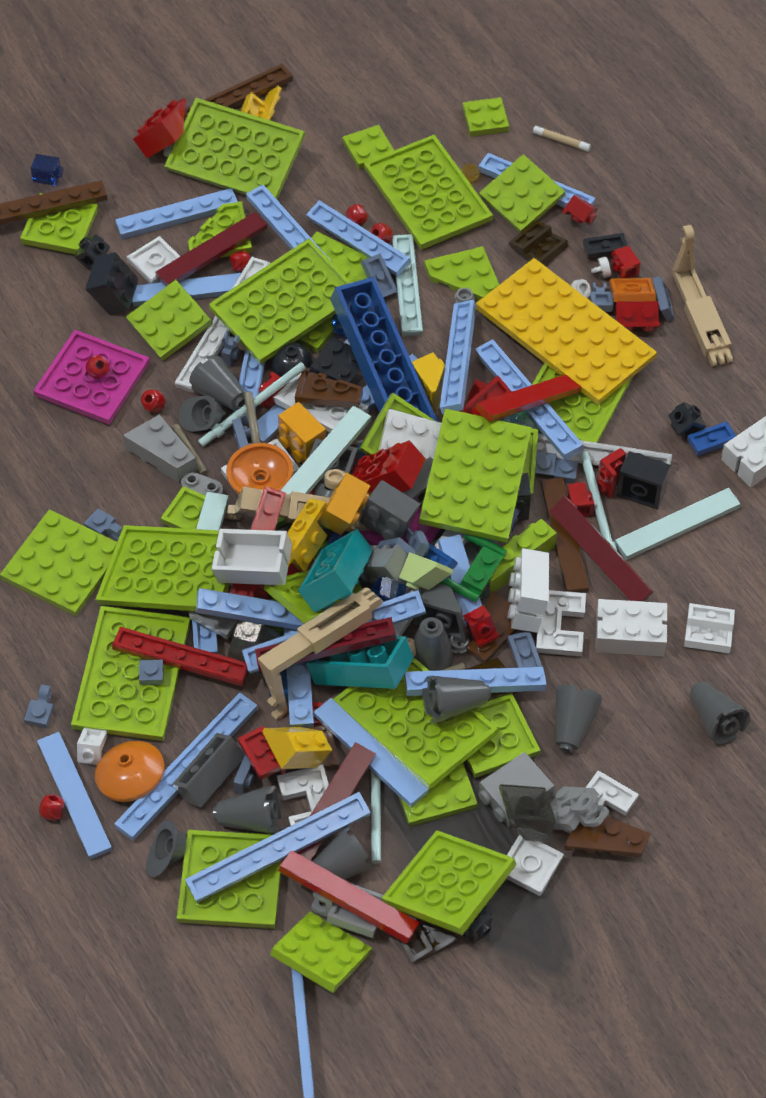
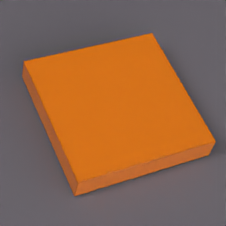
(632, 289)

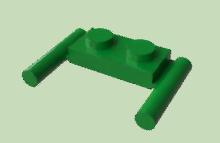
(481, 569)

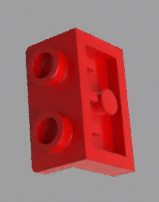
(638, 314)
(609, 472)
(259, 753)

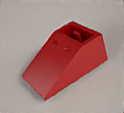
(161, 128)
(394, 465)

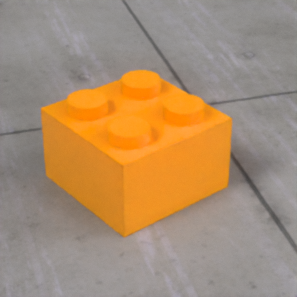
(299, 430)
(344, 503)

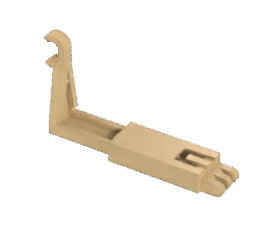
(698, 306)
(291, 508)
(315, 637)

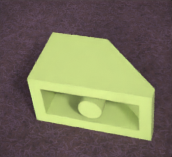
(423, 572)

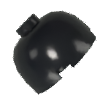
(289, 357)

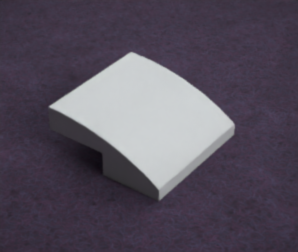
(709, 628)

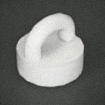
(604, 267)
(582, 287)

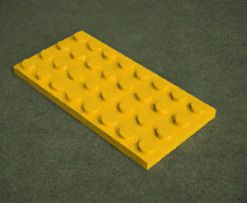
(566, 330)

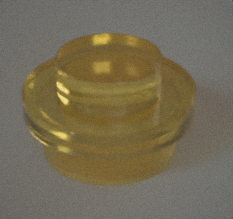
(471, 172)

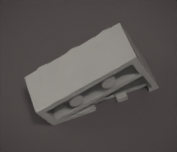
(161, 447)
(386, 563)

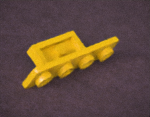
(261, 109)
(306, 534)

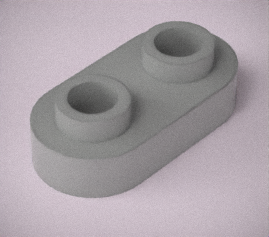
(201, 483)

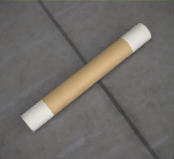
(561, 138)

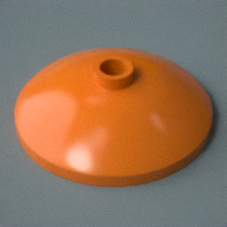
(259, 462)
(129, 771)

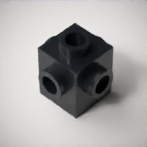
(89, 249)
(686, 419)
(480, 926)

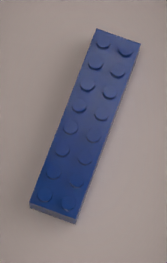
(378, 345)

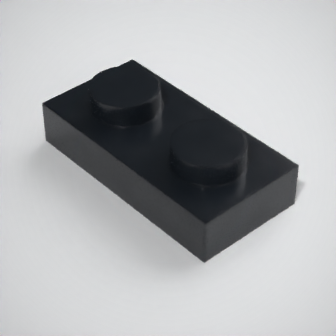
(603, 245)

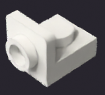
(90, 745)

